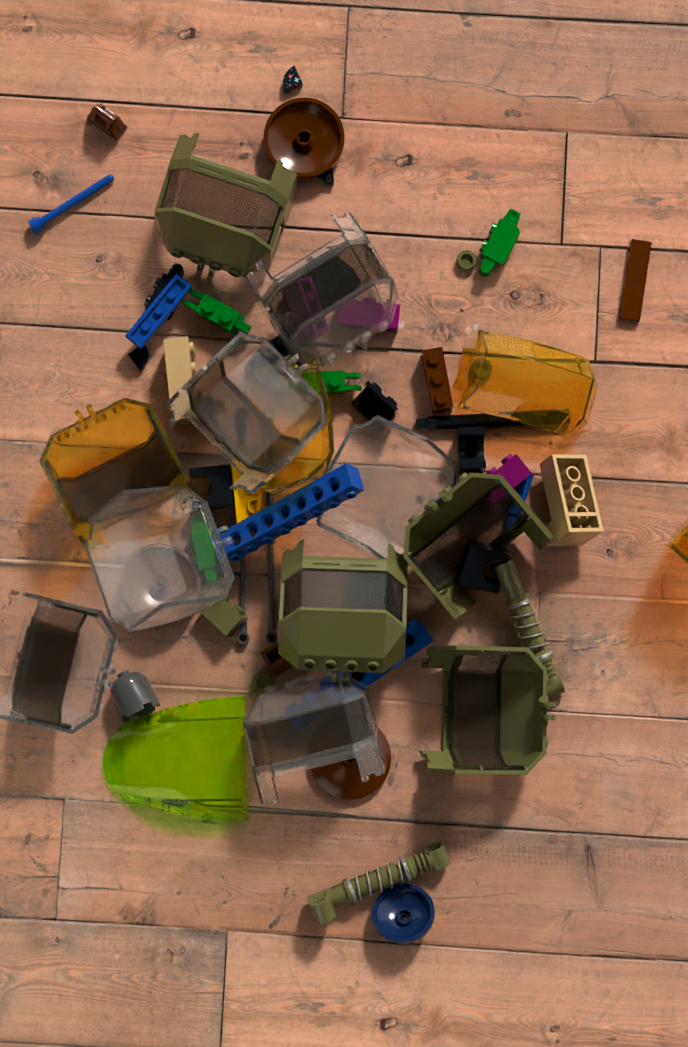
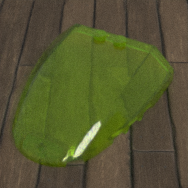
(184, 760)

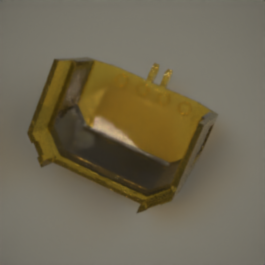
(108, 454)

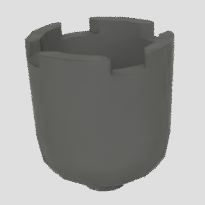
(133, 695)

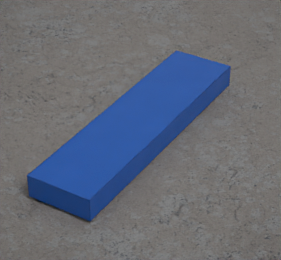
(158, 311)

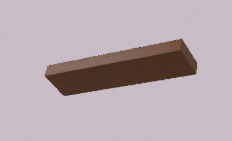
(635, 280)

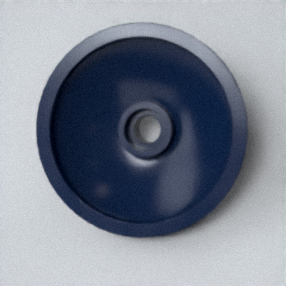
(402, 902)

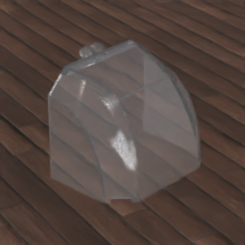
(398, 479)
(158, 556)

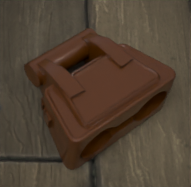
(107, 121)

